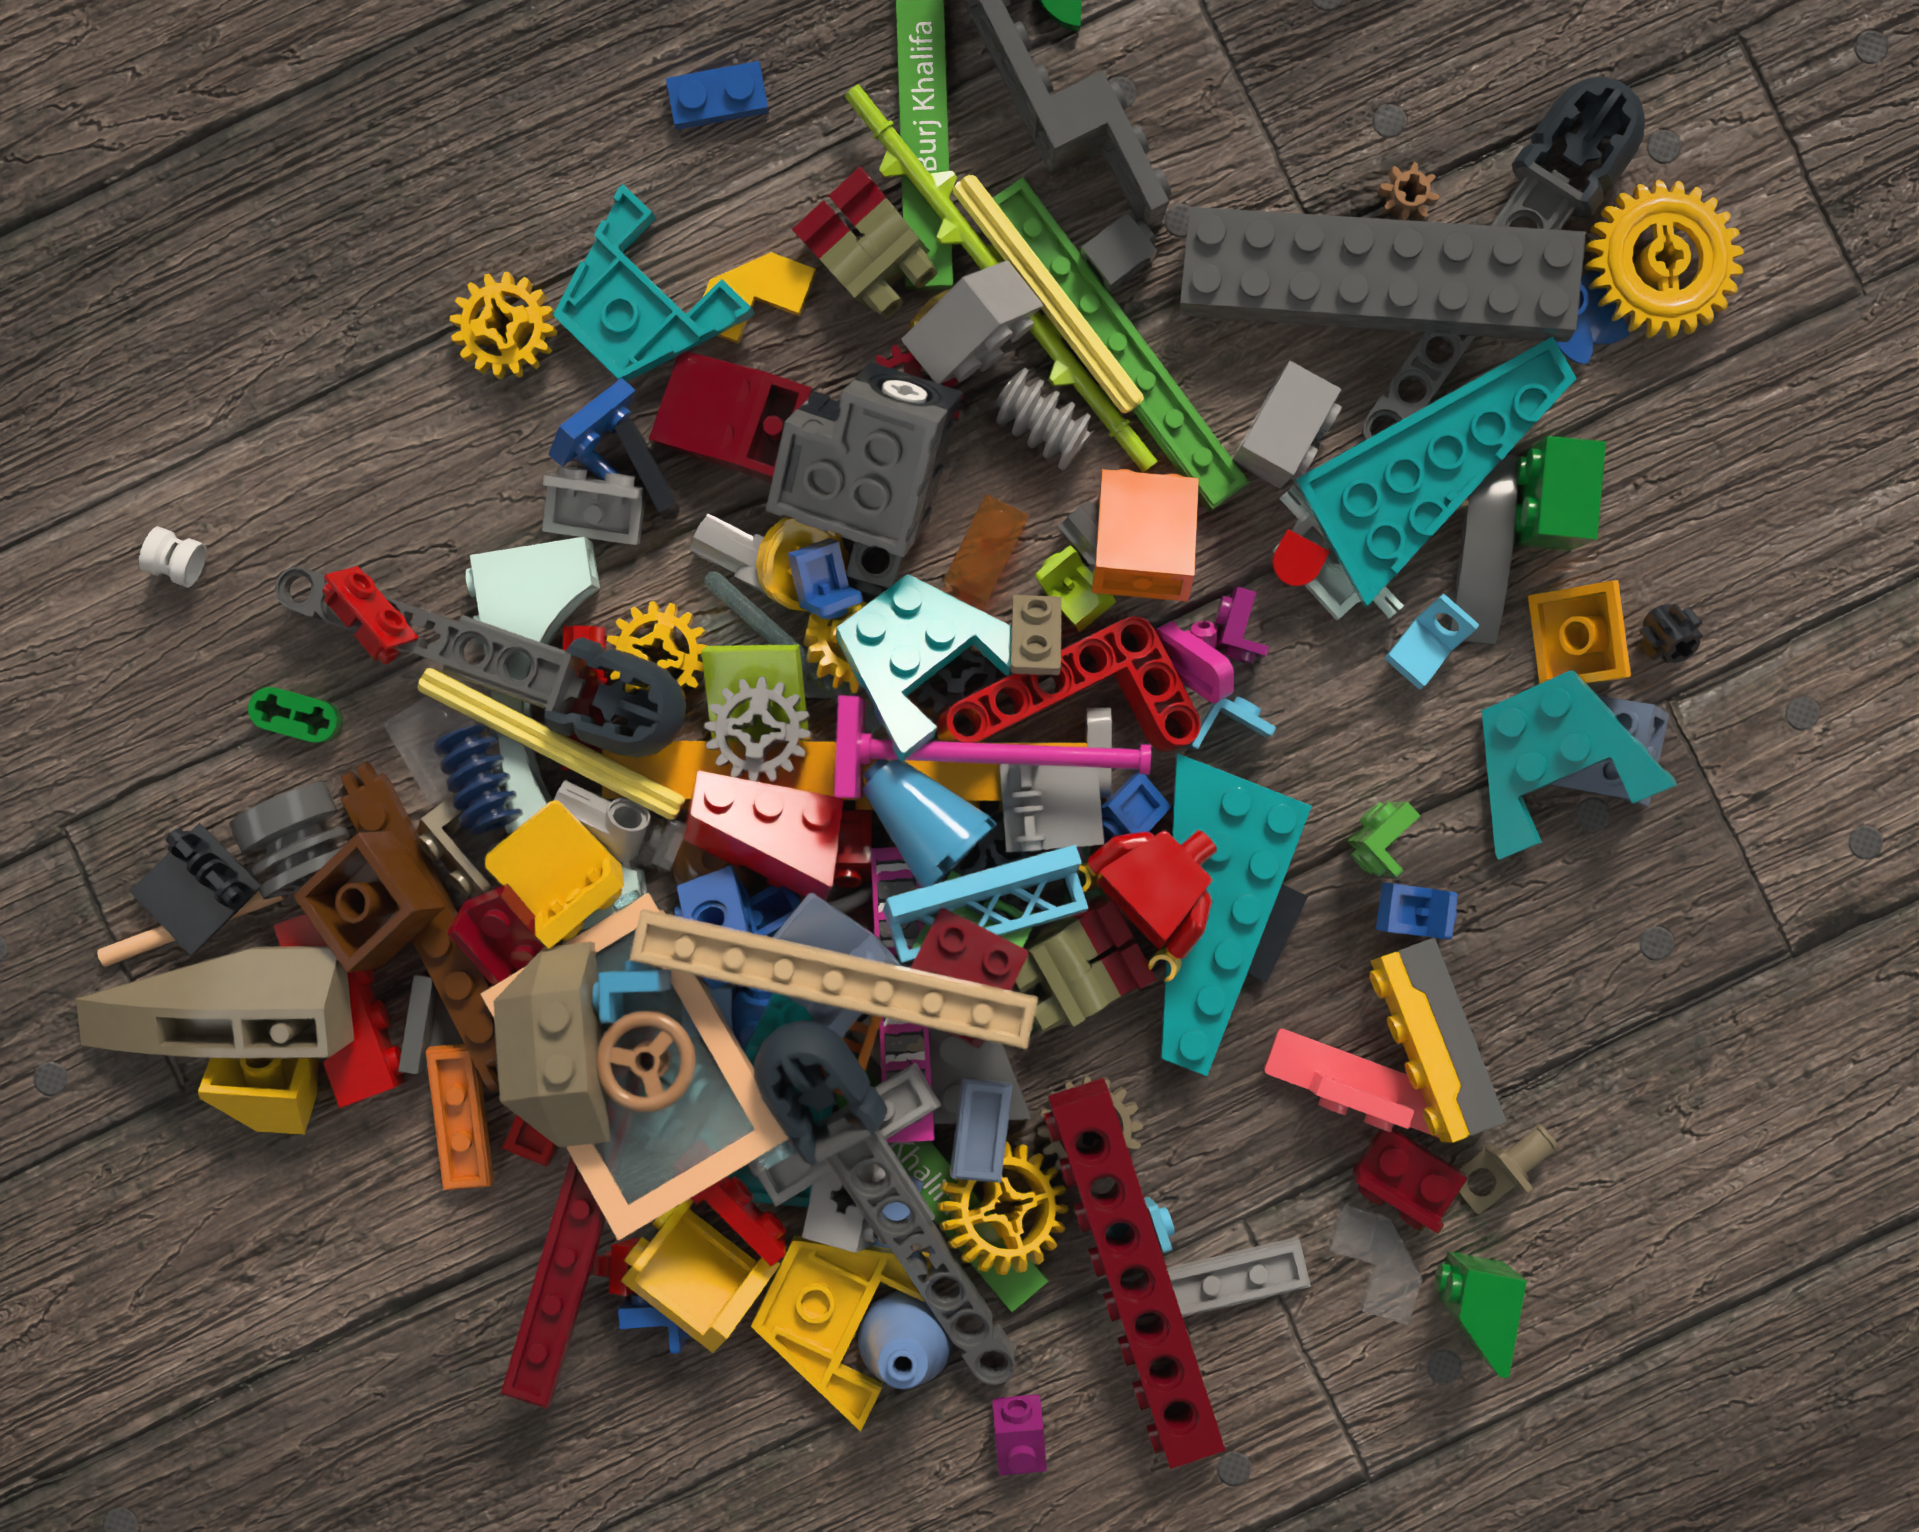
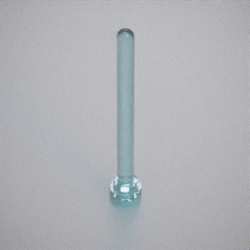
(777, 636)

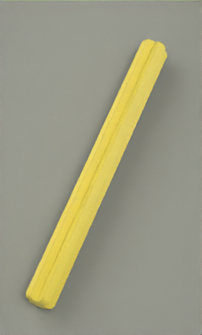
(1055, 301)
(551, 743)

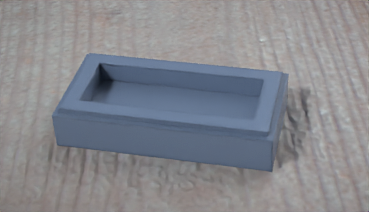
(981, 1130)

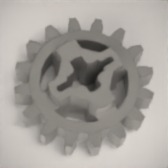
(760, 707)

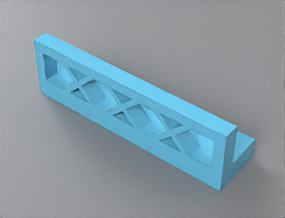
(987, 885)

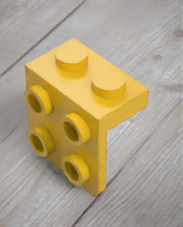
(557, 872)

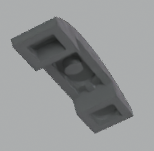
(1487, 552)

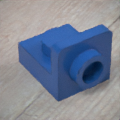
(1133, 808)

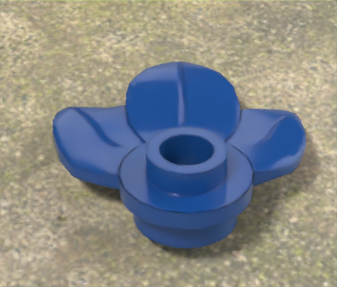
(1593, 323)

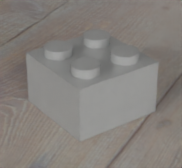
(973, 323)
(1286, 425)

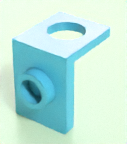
(1427, 643)
(1239, 710)

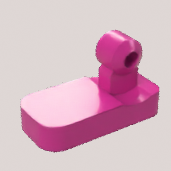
(1196, 659)

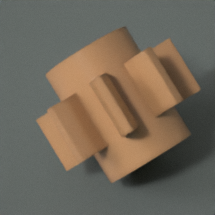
(1419, 189)

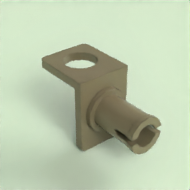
(1507, 1166)

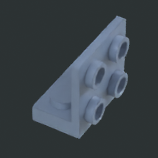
(1644, 723)
(825, 927)

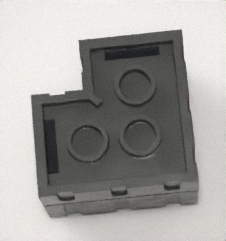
(866, 460)

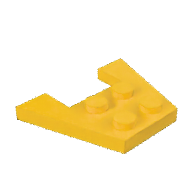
(817, 1309)

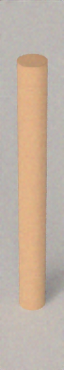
(160, 936)

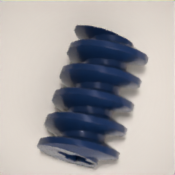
(475, 780)

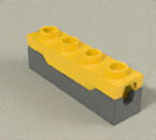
(1437, 1042)

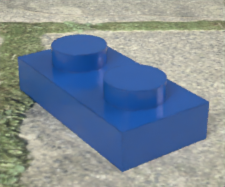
(717, 95)

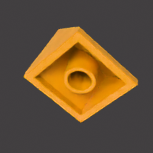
(1580, 633)

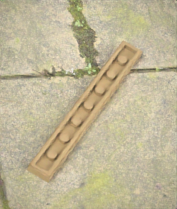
(833, 978)

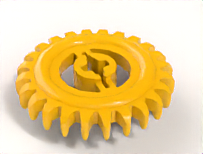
(1628, 283)

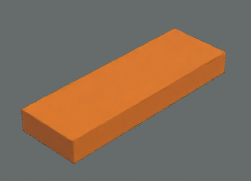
(459, 1118)

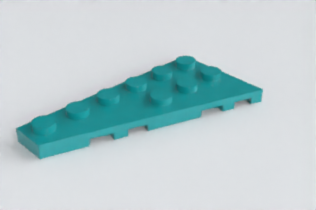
(1407, 480)

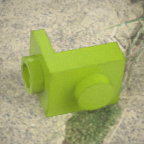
(1070, 579)

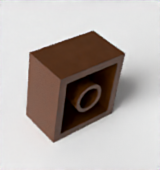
(369, 901)

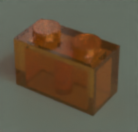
(986, 550)

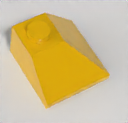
(263, 1092)

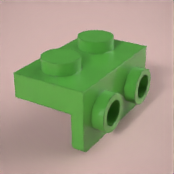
(1380, 828)

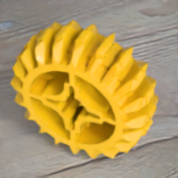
(1007, 1228)

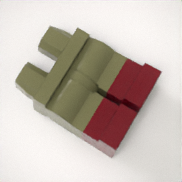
(878, 257)
(1083, 965)

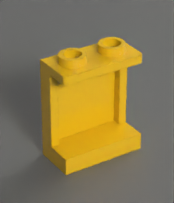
(696, 1276)

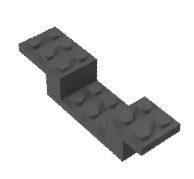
(1075, 120)

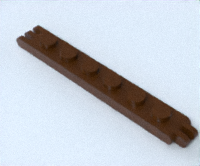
(458, 981)

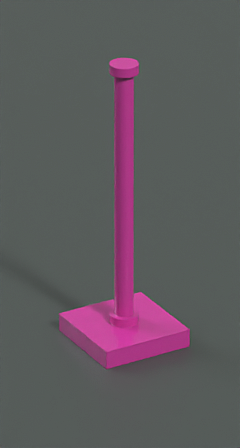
(858, 748)

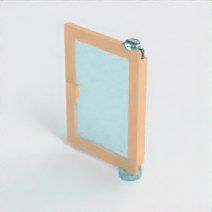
(703, 1136)

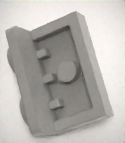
(594, 507)

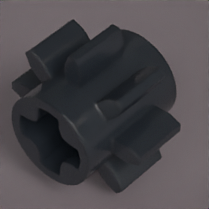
(1671, 633)

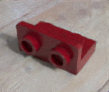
(496, 933)
(1408, 1179)

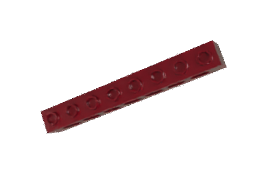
(1194, 1430)

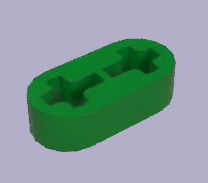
(298, 704)

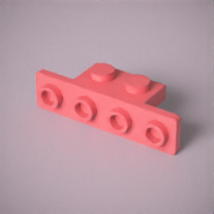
(1347, 1081)

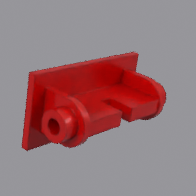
(356, 598)

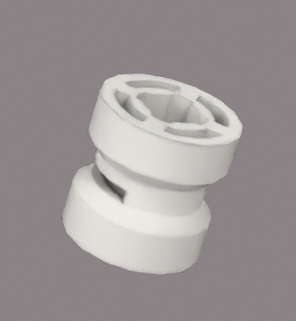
(171, 556)

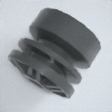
(291, 836)

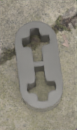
(1099, 735)

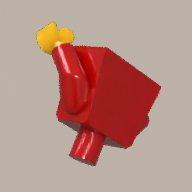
(1157, 887)

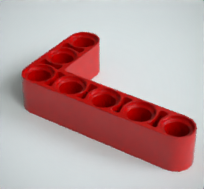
(1110, 660)

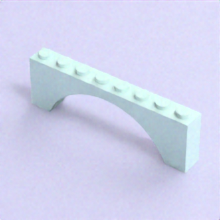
(532, 595)

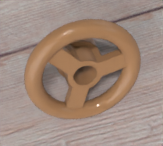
(657, 1097)

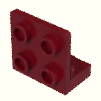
(969, 954)

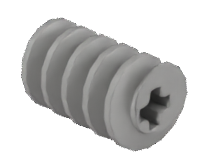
(1042, 419)

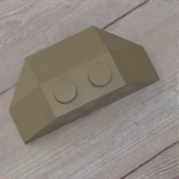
(550, 1046)

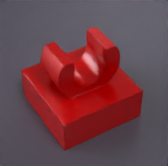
(614, 1266)

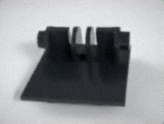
(195, 887)

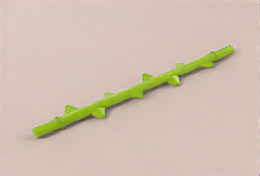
(956, 230)

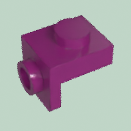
(1233, 617)
(1019, 1434)

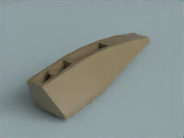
(228, 1007)

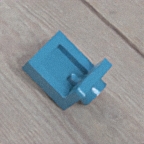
(637, 977)

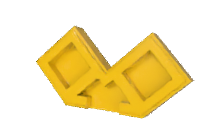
(770, 281)

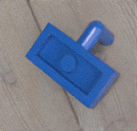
(584, 429)

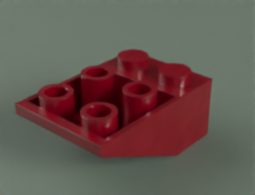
(726, 413)

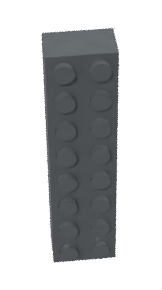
(1382, 274)

